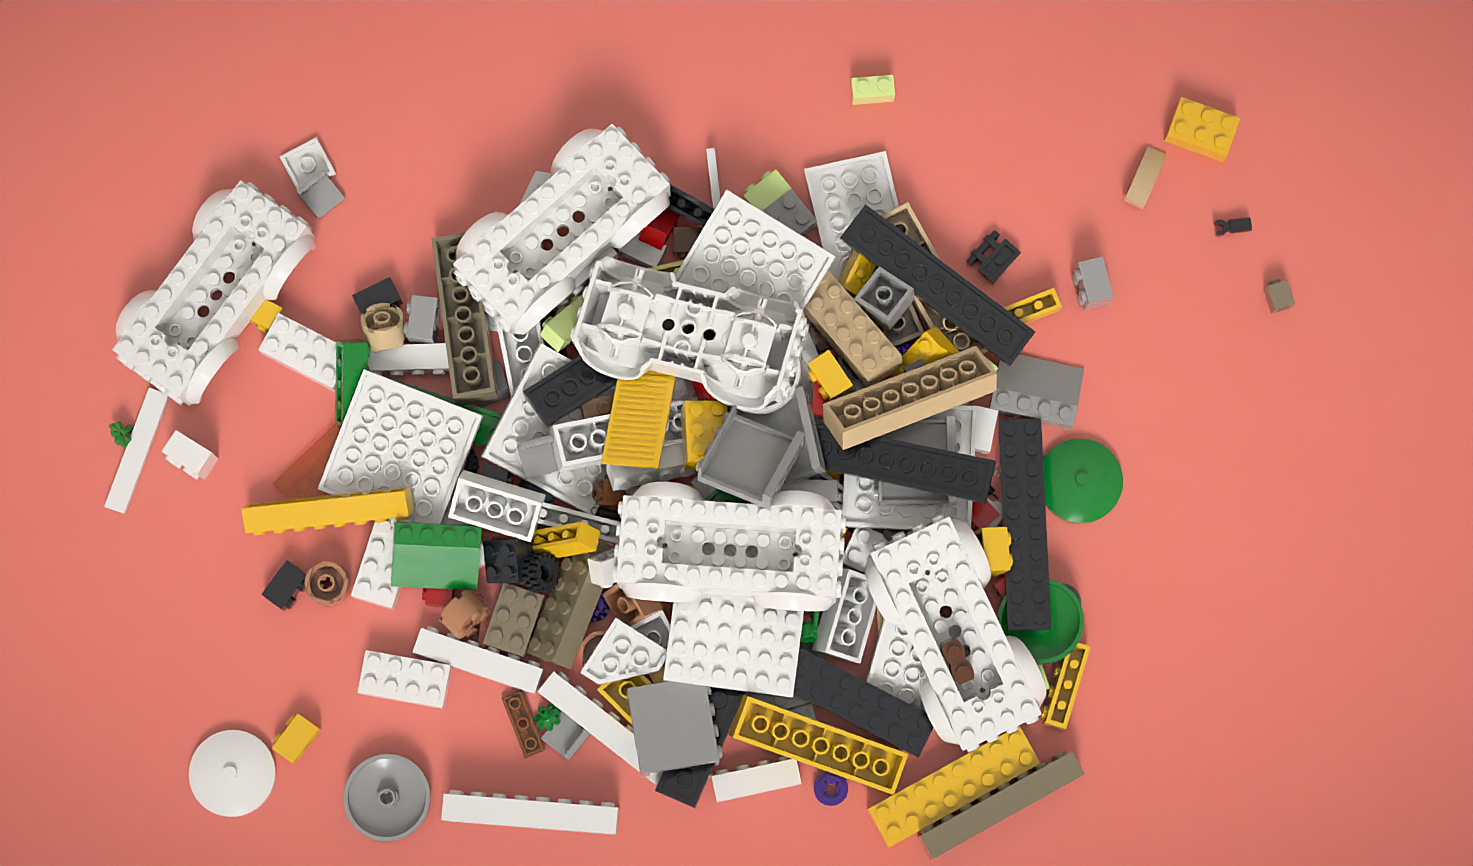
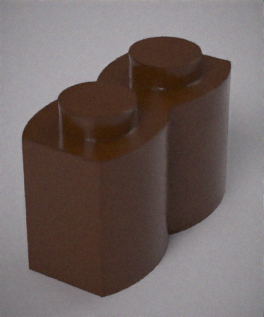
(958, 665)

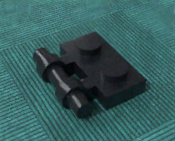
(998, 261)

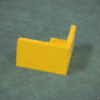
(856, 274)

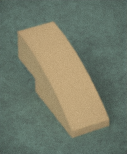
(1145, 177)

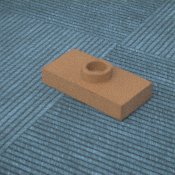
(597, 407)

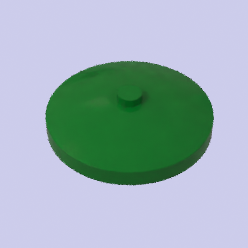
(1081, 481)
(1066, 626)

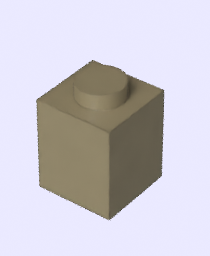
(1279, 295)

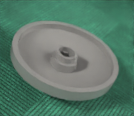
(387, 797)

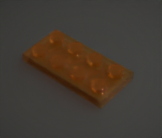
(305, 474)

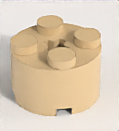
(383, 327)

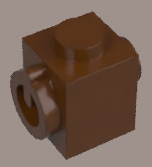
(604, 494)

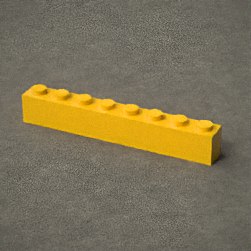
(328, 510)

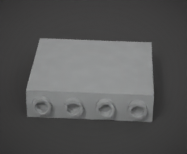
(794, 417)
(926, 432)
(749, 459)
(673, 726)

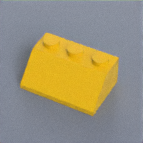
(929, 347)
(616, 693)

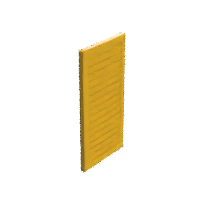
(639, 420)

